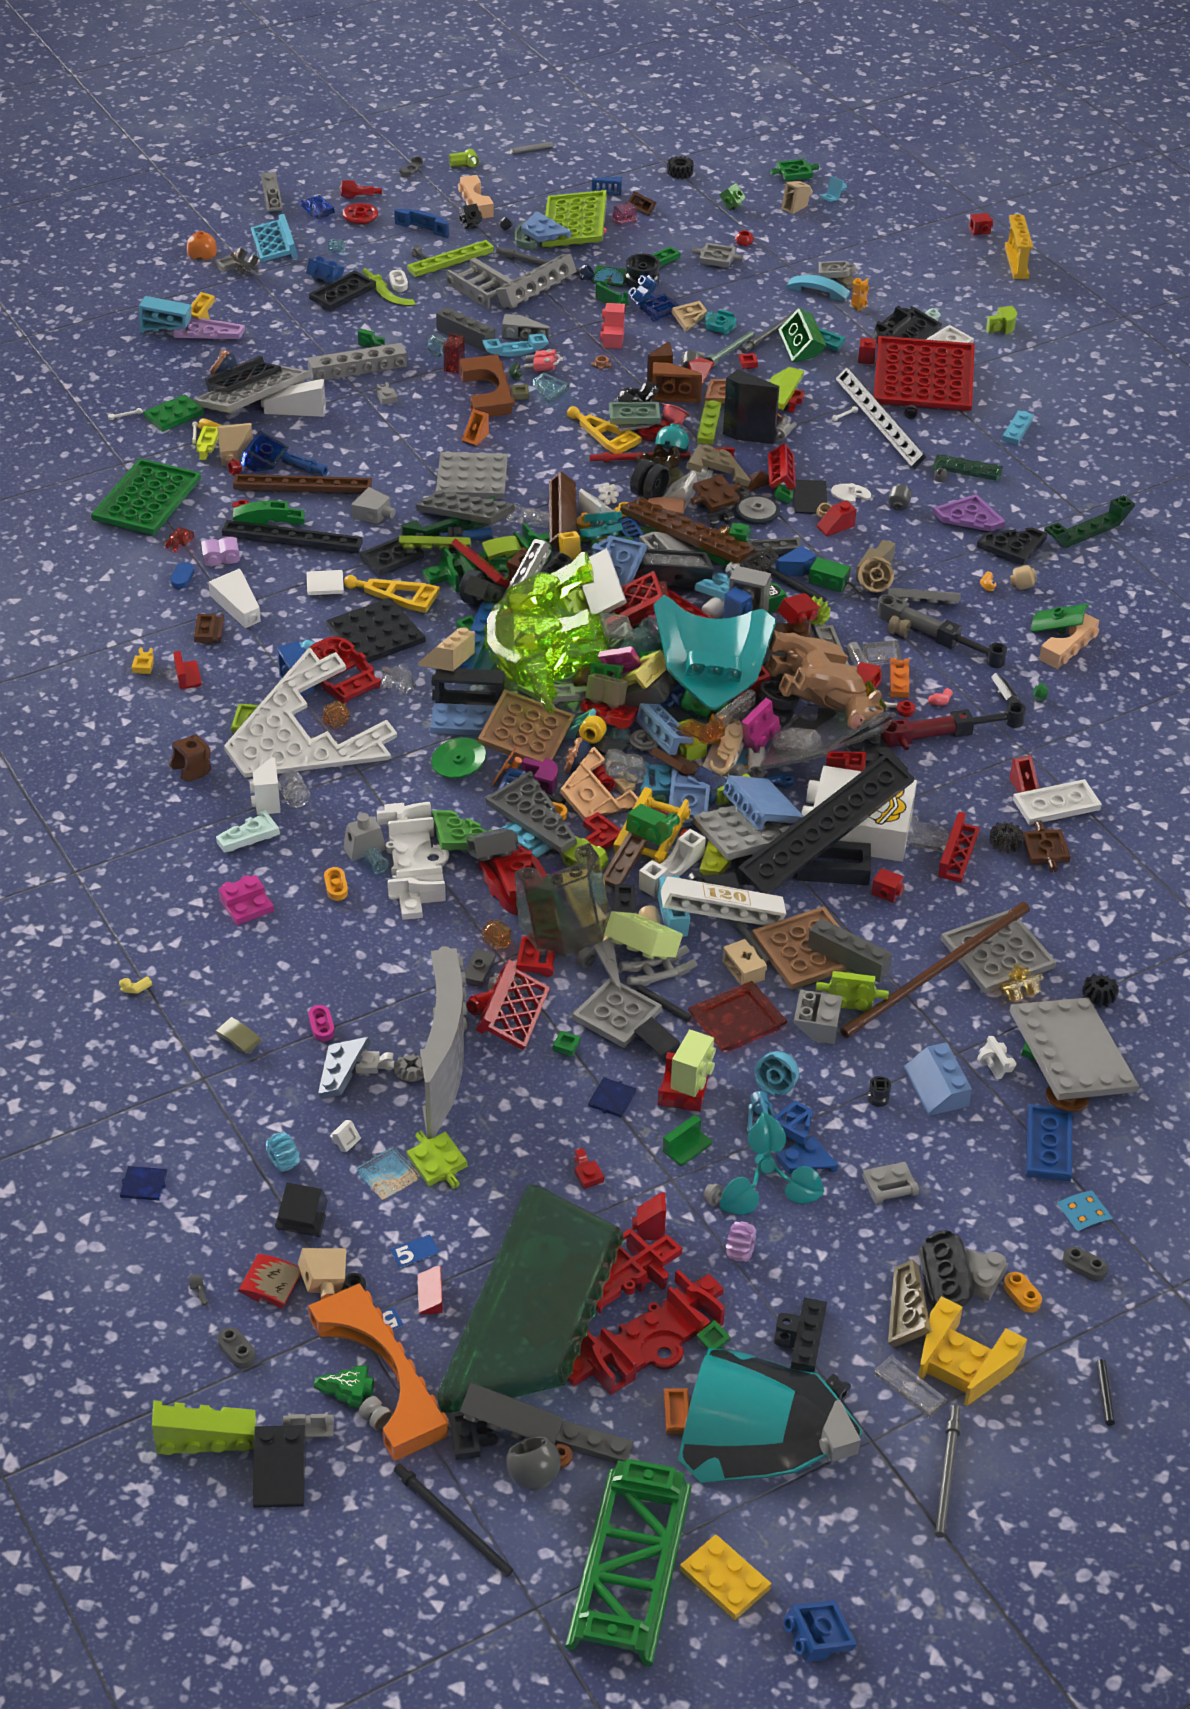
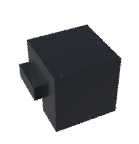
(302, 1210)

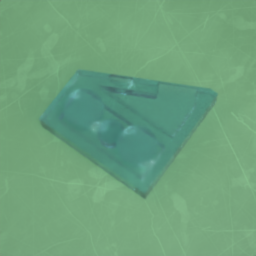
(550, 386)

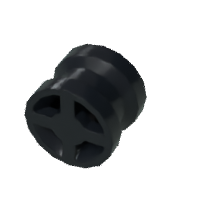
(840, 1388)

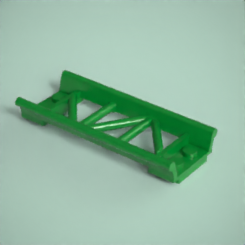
(633, 1481)

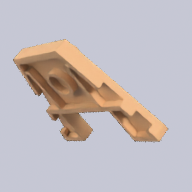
(589, 795)

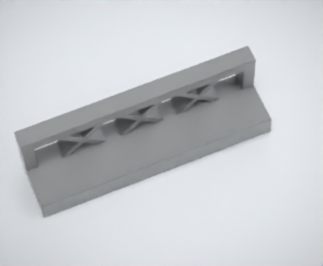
(532, 562)

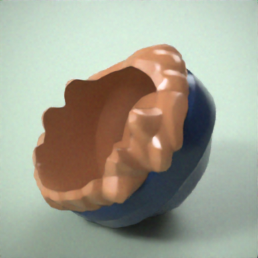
(224, 362)
(576, 755)

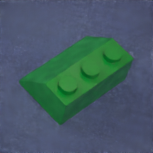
(802, 336)

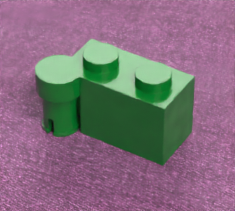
(651, 824)

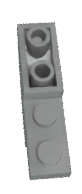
(271, 192)

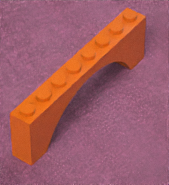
(417, 1416)

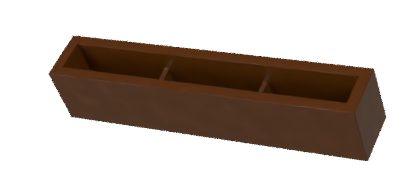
(561, 507)

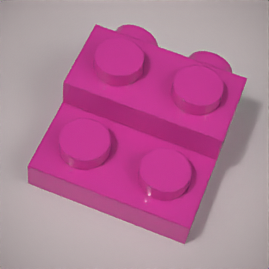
(760, 726)
(245, 899)

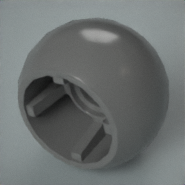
(533, 1463)

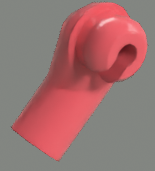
(940, 699)

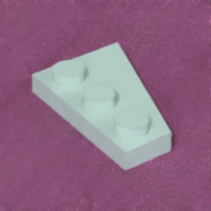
(252, 831)

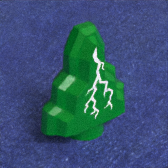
(348, 1385)

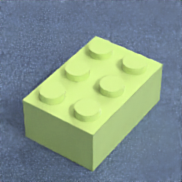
(643, 935)

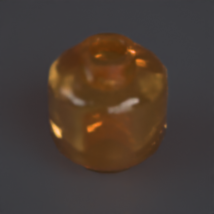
(335, 714)
(496, 934)

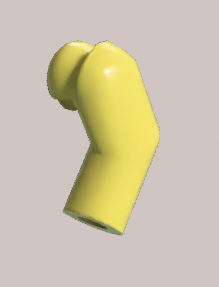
(135, 988)

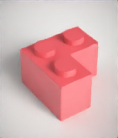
(613, 326)

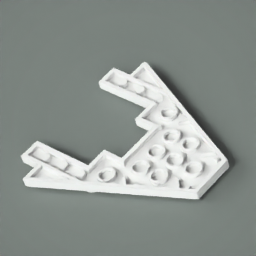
(276, 733)

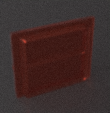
(738, 1016)

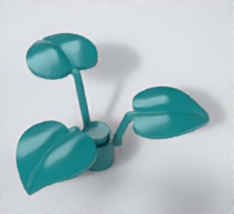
(768, 1136)

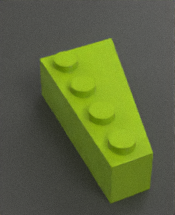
(202, 1429)

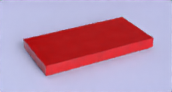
(481, 563)

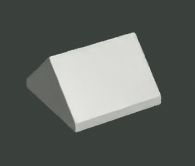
(683, 487)
(591, 504)

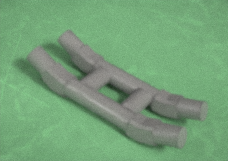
(652, 977)

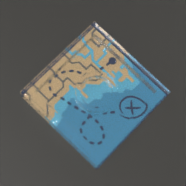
(388, 1173)

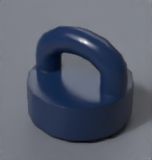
(586, 272)

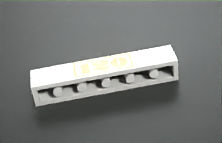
(722, 901)

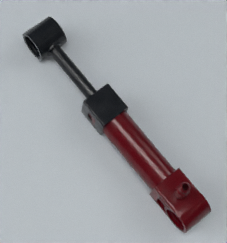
(959, 723)

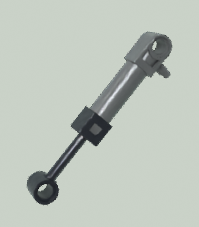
(945, 632)

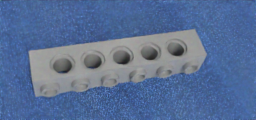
(536, 281)
(357, 362)

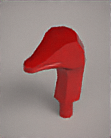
(350, 189)

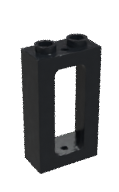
(467, 676)
(840, 871)

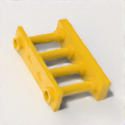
(647, 800)

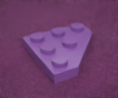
(970, 513)

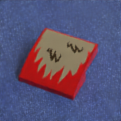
(270, 1280)

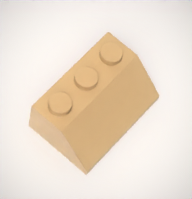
(451, 651)

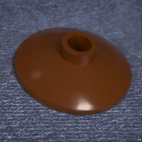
(1068, 1105)

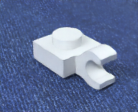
(373, 1061)

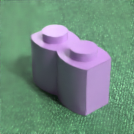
(220, 551)

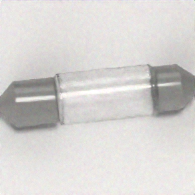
(856, 653)

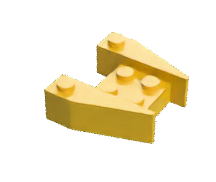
(964, 1361)

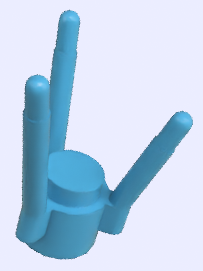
(758, 1104)

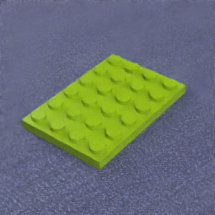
(579, 213)

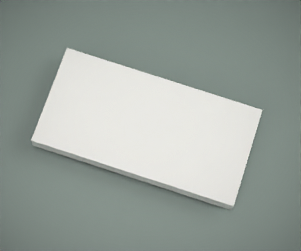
(606, 590)

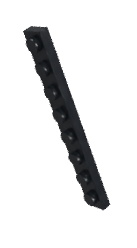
(292, 536)

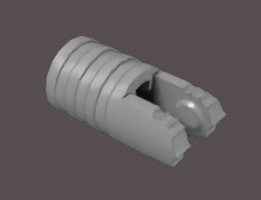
(784, 428)
(754, 762)

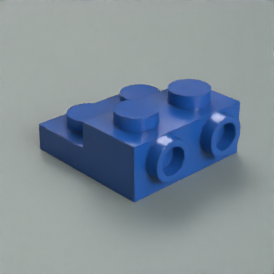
(818, 1630)

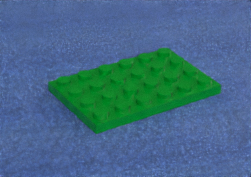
(146, 496)

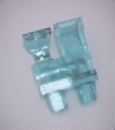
(645, 637)

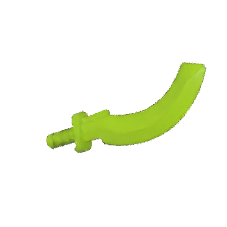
(383, 290)

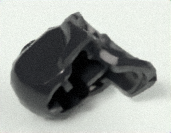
(636, 395)

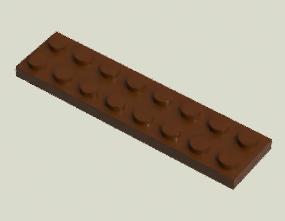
(688, 530)

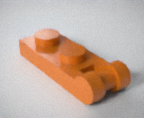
(899, 678)

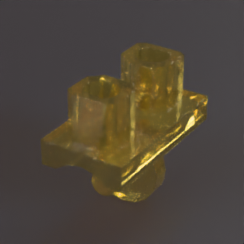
(1014, 987)

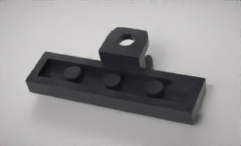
(802, 1333)

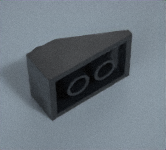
(279, 1466)

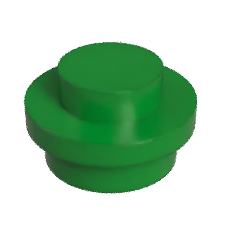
(1040, 692)

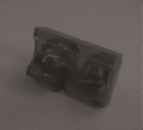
(240, 256)

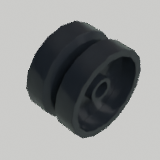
(641, 265)
(649, 479)
(782, 705)

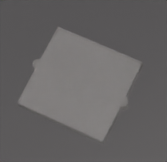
(616, 626)

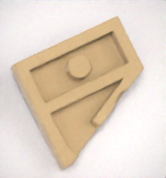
(689, 314)

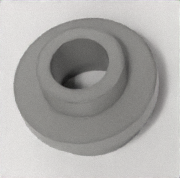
(713, 1194)

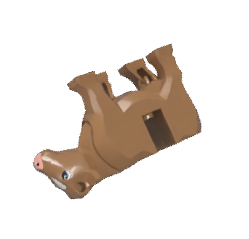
(818, 674)

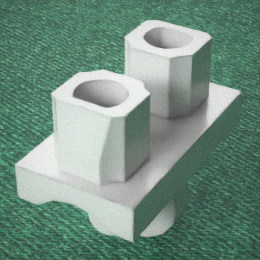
(994, 1056)

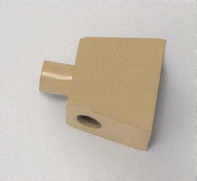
(796, 196)
(323, 1270)

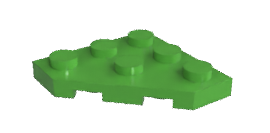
(453, 830)

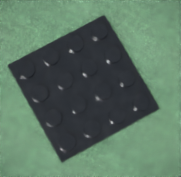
(377, 629)

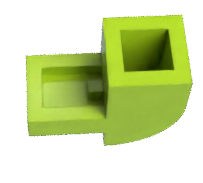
(1003, 321)

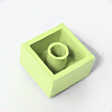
(692, 1063)

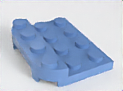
(624, 554)

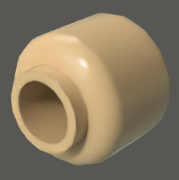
(1023, 577)

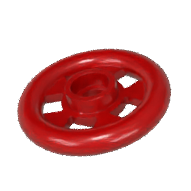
(360, 212)

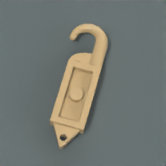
(728, 747)

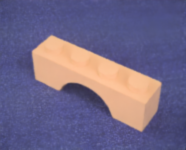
(471, 192)
(1059, 650)

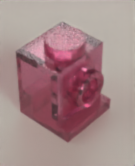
(625, 213)

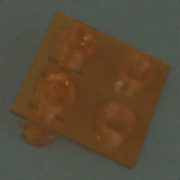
(705, 733)

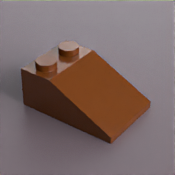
(676, 383)

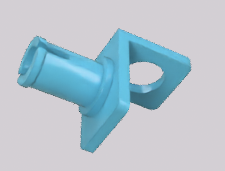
(834, 189)

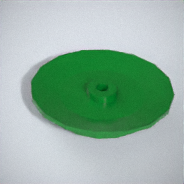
(458, 757)

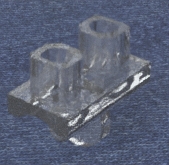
(399, 676)

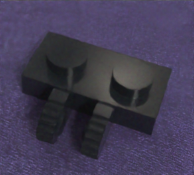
(465, 1436)

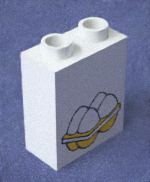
(884, 829)

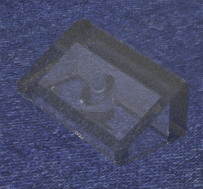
(881, 652)

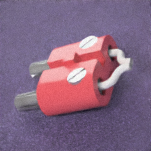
(543, 360)

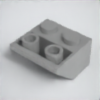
(818, 1015)

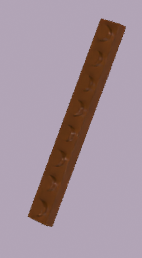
(301, 483)

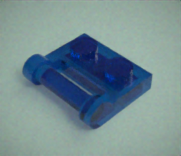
(657, 304)

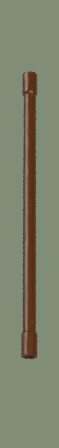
(857, 1023)

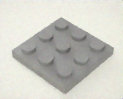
(616, 1013)

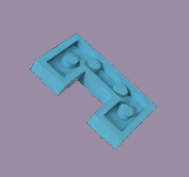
(716, 587)

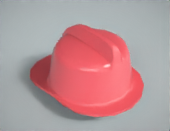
(674, 414)

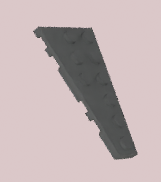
(533, 811)

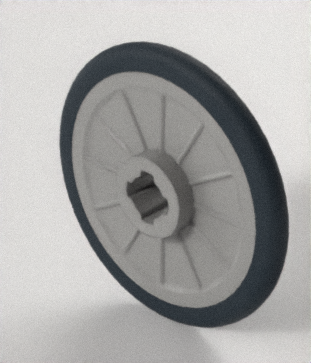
(757, 509)

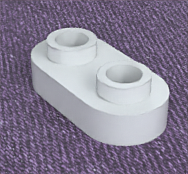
(398, 280)

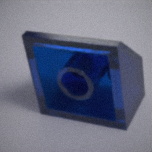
(263, 452)

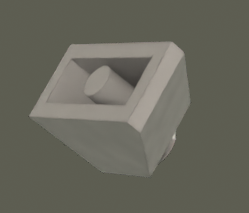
(838, 1435)

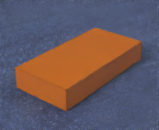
(676, 1410)

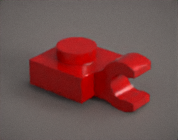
(796, 398)
(587, 1172)

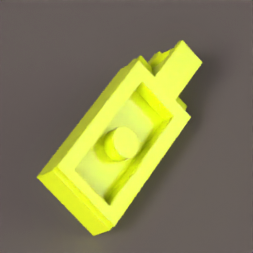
(206, 441)

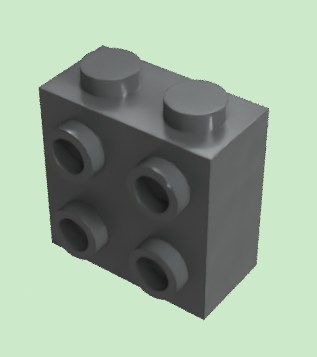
(491, 843)

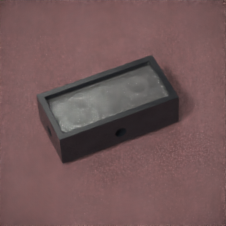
(676, 567)

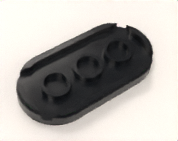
(946, 1268)

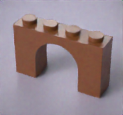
(488, 369)

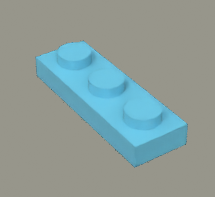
(1017, 427)

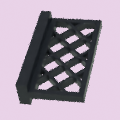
(241, 375)

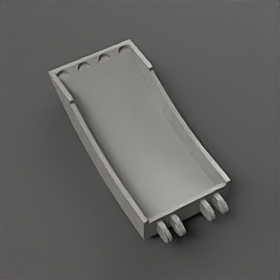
(444, 1050)

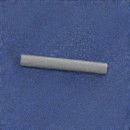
(531, 147)

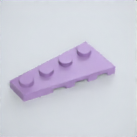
(210, 329)

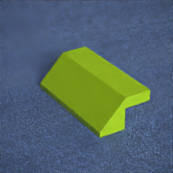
(788, 381)

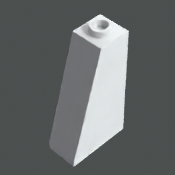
(297, 399)
(236, 597)

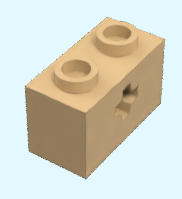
(744, 962)

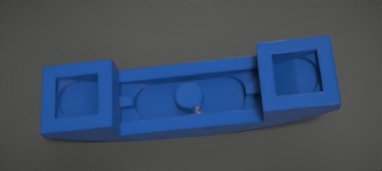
(422, 219)

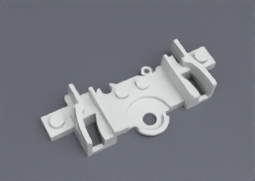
(410, 844)

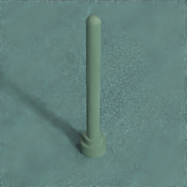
(714, 358)

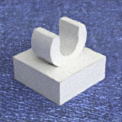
(704, 474)
(345, 1136)

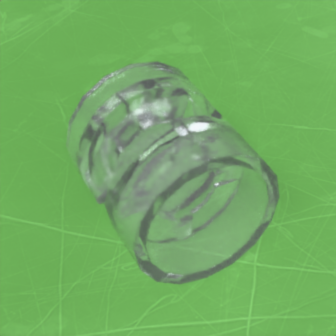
(293, 789)

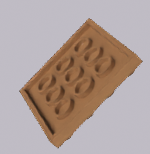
(527, 725)
(789, 952)

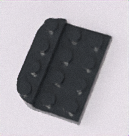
(907, 324)

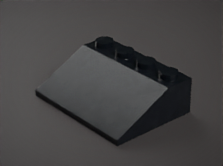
(750, 408)

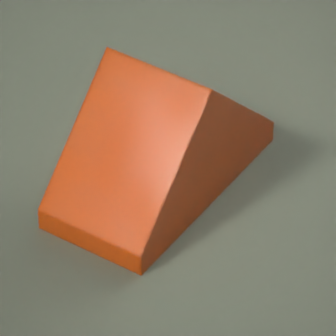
(476, 428)

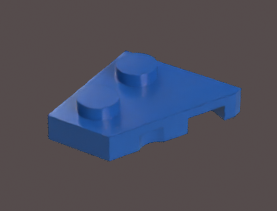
(795, 1121)
(809, 1154)

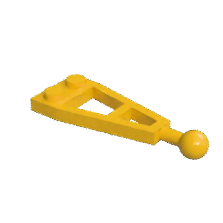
(618, 445)
(421, 601)

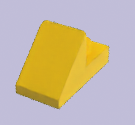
(201, 305)

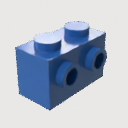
(323, 269)

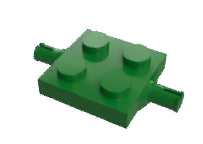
(794, 170)

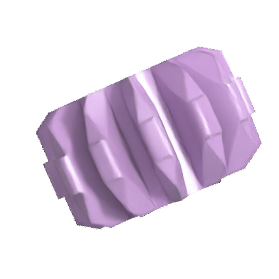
(741, 1241)

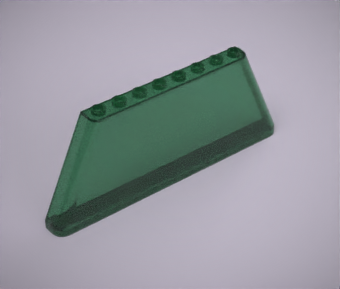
(534, 1301)

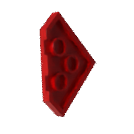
(620, 717)

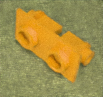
(859, 299)

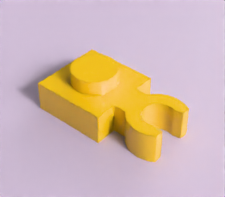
(144, 662)

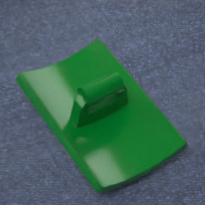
(1059, 618)

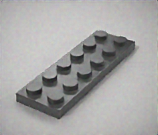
(465, 507)

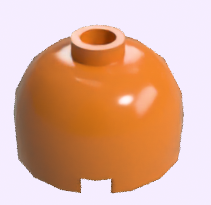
(201, 245)

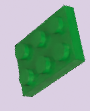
(173, 413)

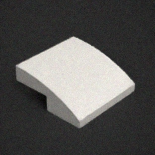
(325, 582)

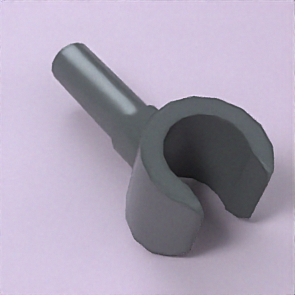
(417, 252)
(196, 1282)

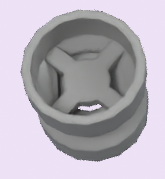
(374, 1412)

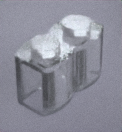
(625, 766)

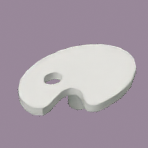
(848, 492)

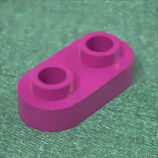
(321, 1023)

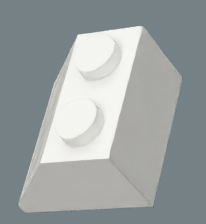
(265, 788)

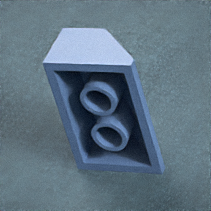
(939, 1080)

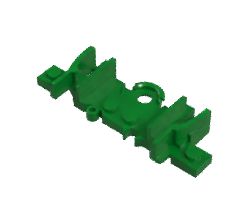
(457, 565)

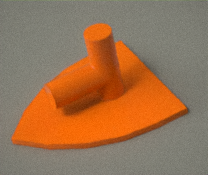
(515, 764)

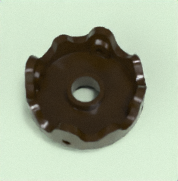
(670, 459)

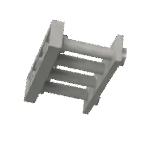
(483, 273)

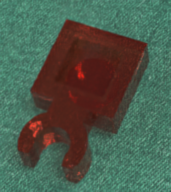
(180, 536)

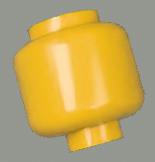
(592, 729)

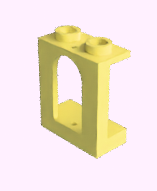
(648, 672)

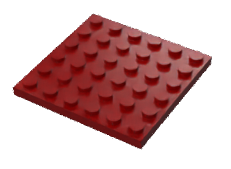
(924, 373)

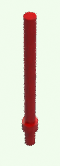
(606, 457)

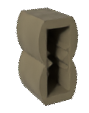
(606, 689)

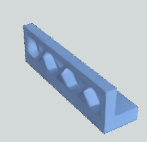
(661, 727)

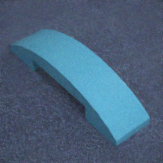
(836, 290)
(513, 349)

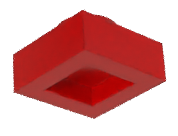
(748, 361)

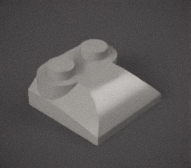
(986, 1271)

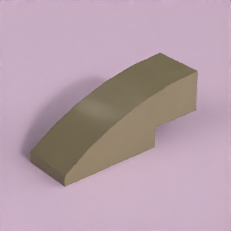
(885, 550)

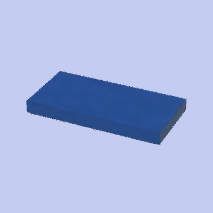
(1049, 1143)

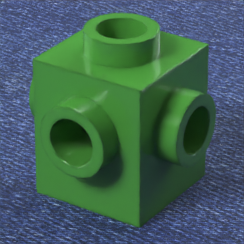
(732, 196)

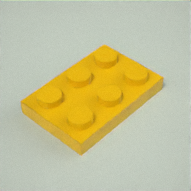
(725, 1577)

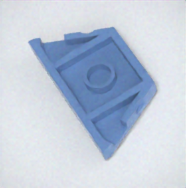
(543, 228)
(689, 789)

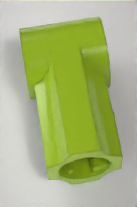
(462, 159)

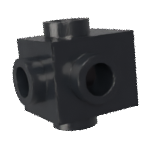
(470, 216)

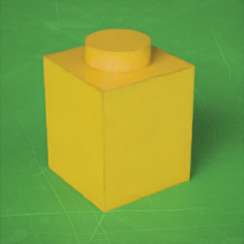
(570, 544)

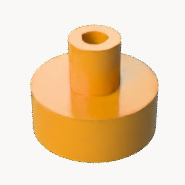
(581, 524)

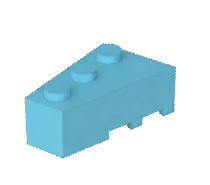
(163, 314)

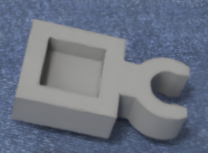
(386, 395)

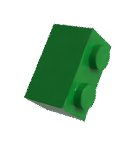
(829, 574)

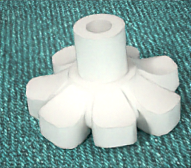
(608, 493)

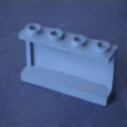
(760, 801)

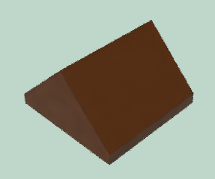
(661, 355)

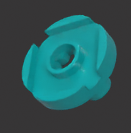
(720, 322)

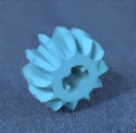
(282, 1151)

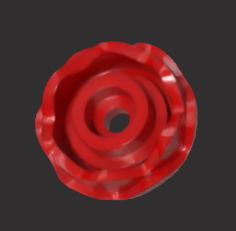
(744, 238)

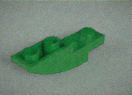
(262, 511)

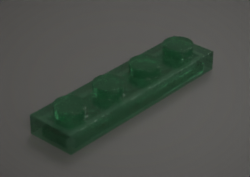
(968, 467)

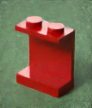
(672, 1098)

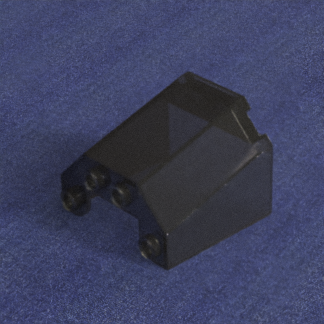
(566, 907)

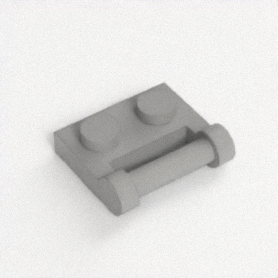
(887, 1178)

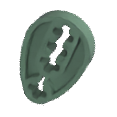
(521, 240)

